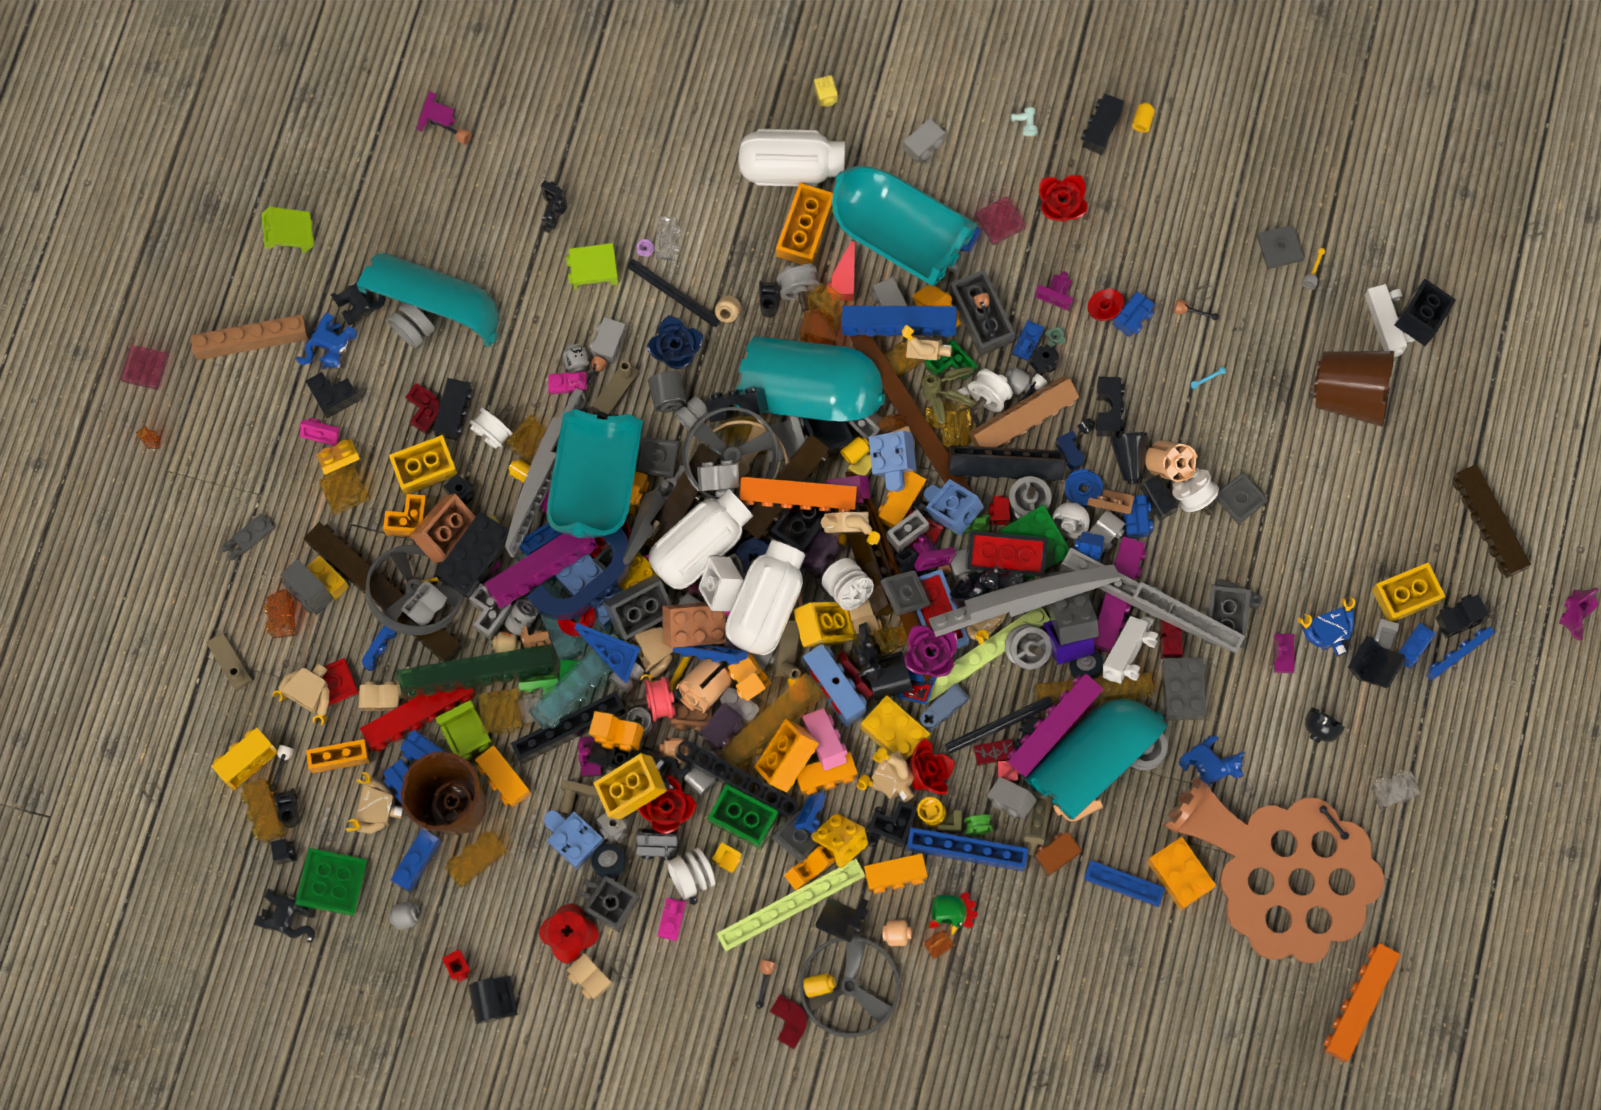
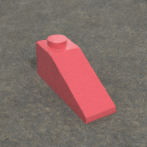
(844, 274)

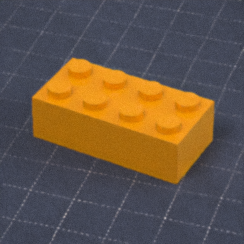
(805, 225)

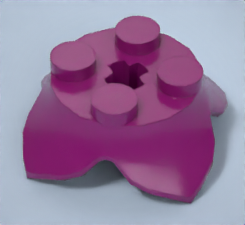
(1578, 607)
(922, 639)

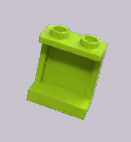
(287, 228)
(592, 265)
(464, 731)

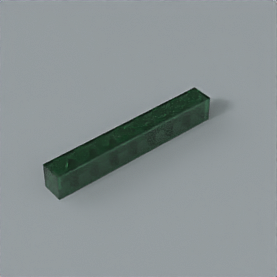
(475, 671)

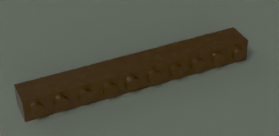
(383, 593)

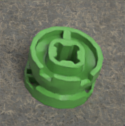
(978, 825)

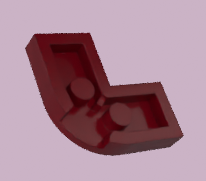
(427, 405)
(861, 683)
(794, 1018)

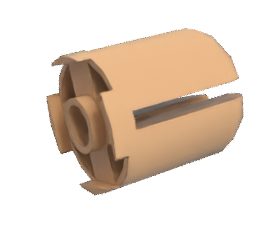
(1171, 460)
(690, 687)

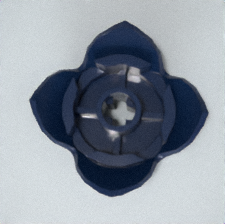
(674, 331)
(749, 548)

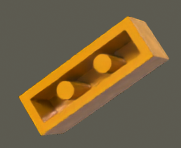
(901, 502)
(338, 756)
(502, 777)
(815, 778)
(895, 873)

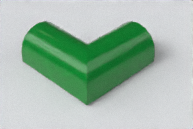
(958, 360)

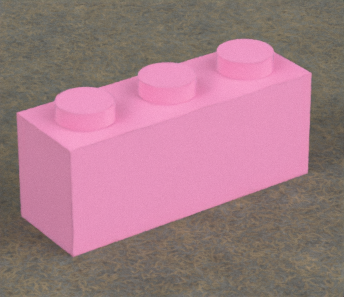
(829, 749)

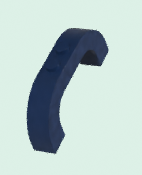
(592, 594)

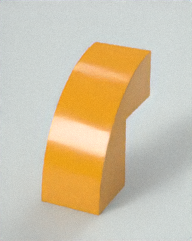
(812, 867)

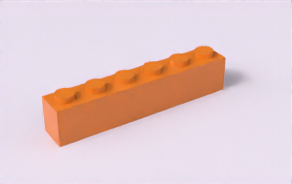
(797, 493)
(1361, 1002)

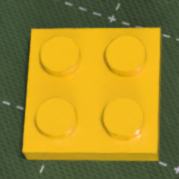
(337, 456)

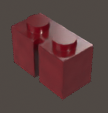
(1171, 644)

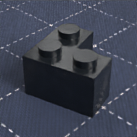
(333, 398)
(1466, 615)
(893, 828)

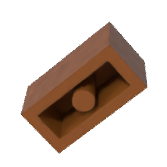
(1057, 854)

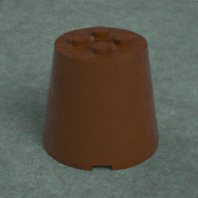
(1354, 384)
(433, 787)

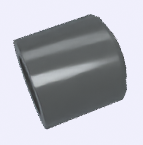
(667, 391)

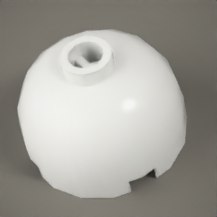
(1071, 519)

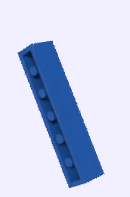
(892, 319)
(967, 849)

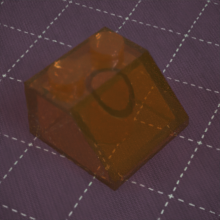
(817, 329)
(280, 615)

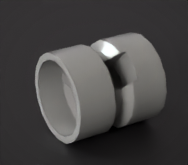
(691, 413)
(522, 614)
(636, 674)
(642, 717)

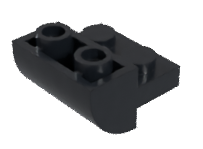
(893, 677)
(606, 757)
(492, 999)

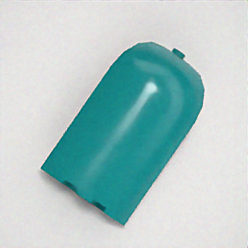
(900, 221)
(432, 292)
(812, 379)
(593, 473)
(1096, 753)

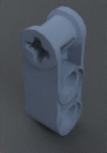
(944, 707)

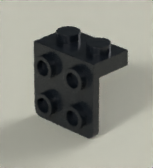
(555, 195)
(1375, 664)
(842, 920)

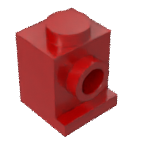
(999, 511)
(453, 959)

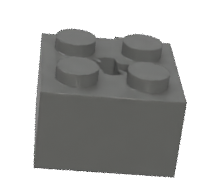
(605, 892)

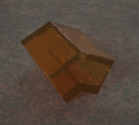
(892, 422)
(149, 438)
(938, 944)

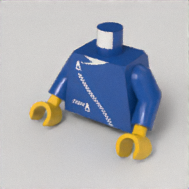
(1330, 628)

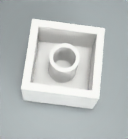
(720, 583)

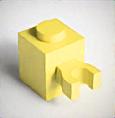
(825, 91)

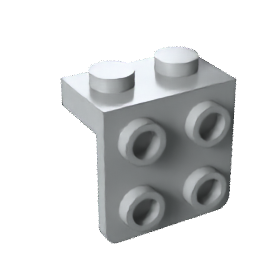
(790, 436)

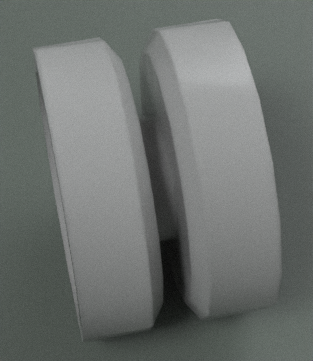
(410, 324)

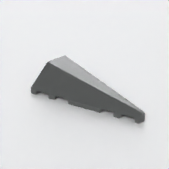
(642, 529)

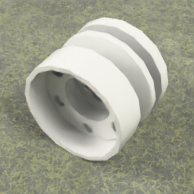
(847, 584)
(688, 874)

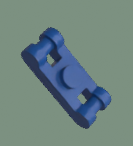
(377, 648)

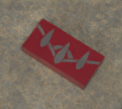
(993, 752)

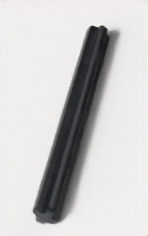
(673, 292)
(999, 724)

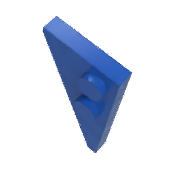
(614, 652)

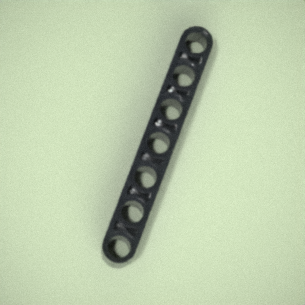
(726, 777)

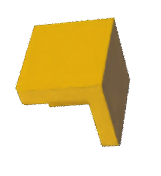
(726, 857)

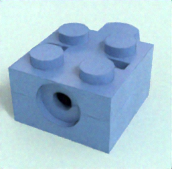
(892, 456)
(952, 506)
(573, 836)

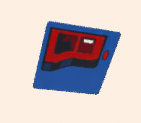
(917, 683)

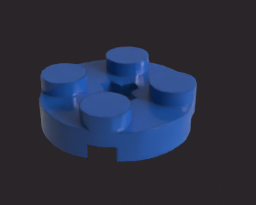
(1087, 478)

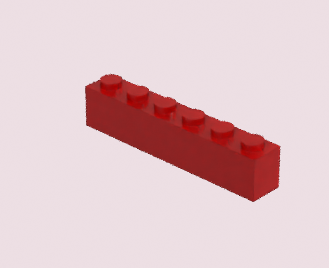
(411, 717)

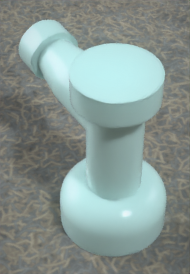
(1028, 115)

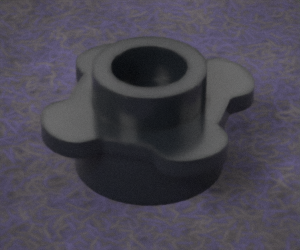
(921, 506)

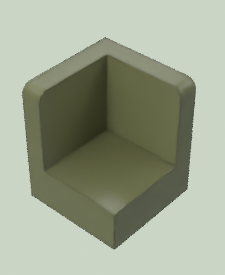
(952, 823)

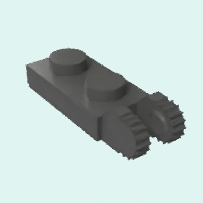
(248, 536)

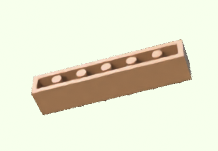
(249, 337)
(1025, 414)

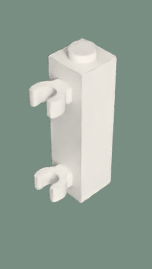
(1384, 318)
(1125, 650)

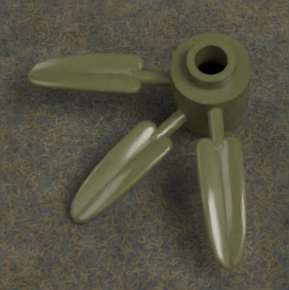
(932, 391)

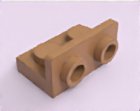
(1113, 501)
(537, 639)
(689, 719)

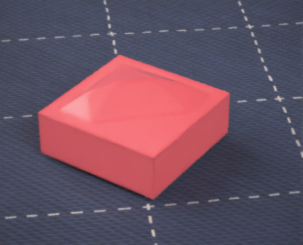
(1007, 772)

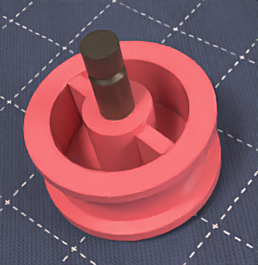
(657, 699)

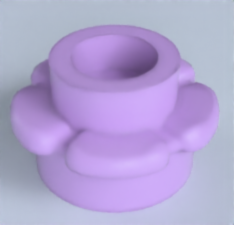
(645, 243)

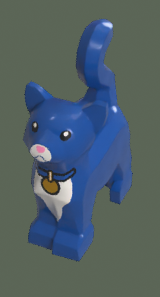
(327, 339)

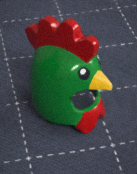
(953, 911)

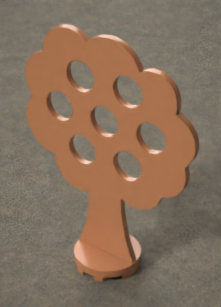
(1250, 844)

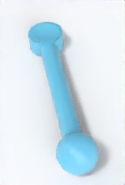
(1194, 385)

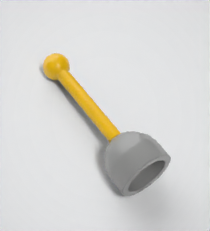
(1310, 280)

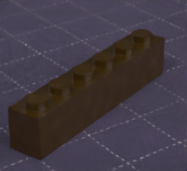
(797, 469)
(683, 495)
(1491, 521)
(872, 562)

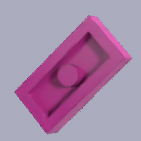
(567, 382)
(319, 432)
(671, 919)

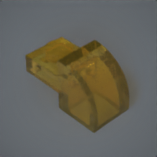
(890, 638)

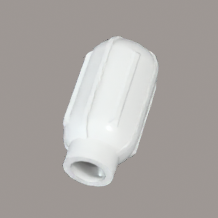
(789, 157)
(704, 532)
(766, 599)

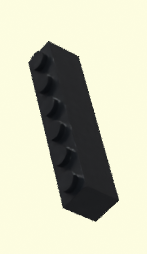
(1005, 462)
(570, 727)

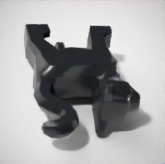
(360, 302)
(995, 581)
(867, 653)
(662, 762)
(283, 916)

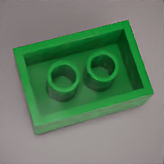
(743, 816)

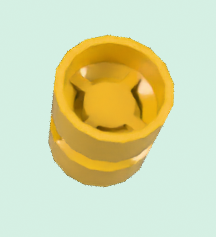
(932, 812)

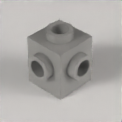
(612, 828)

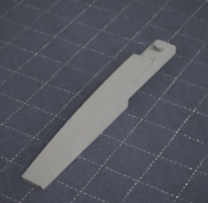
(538, 478)
(1023, 597)
(1161, 605)

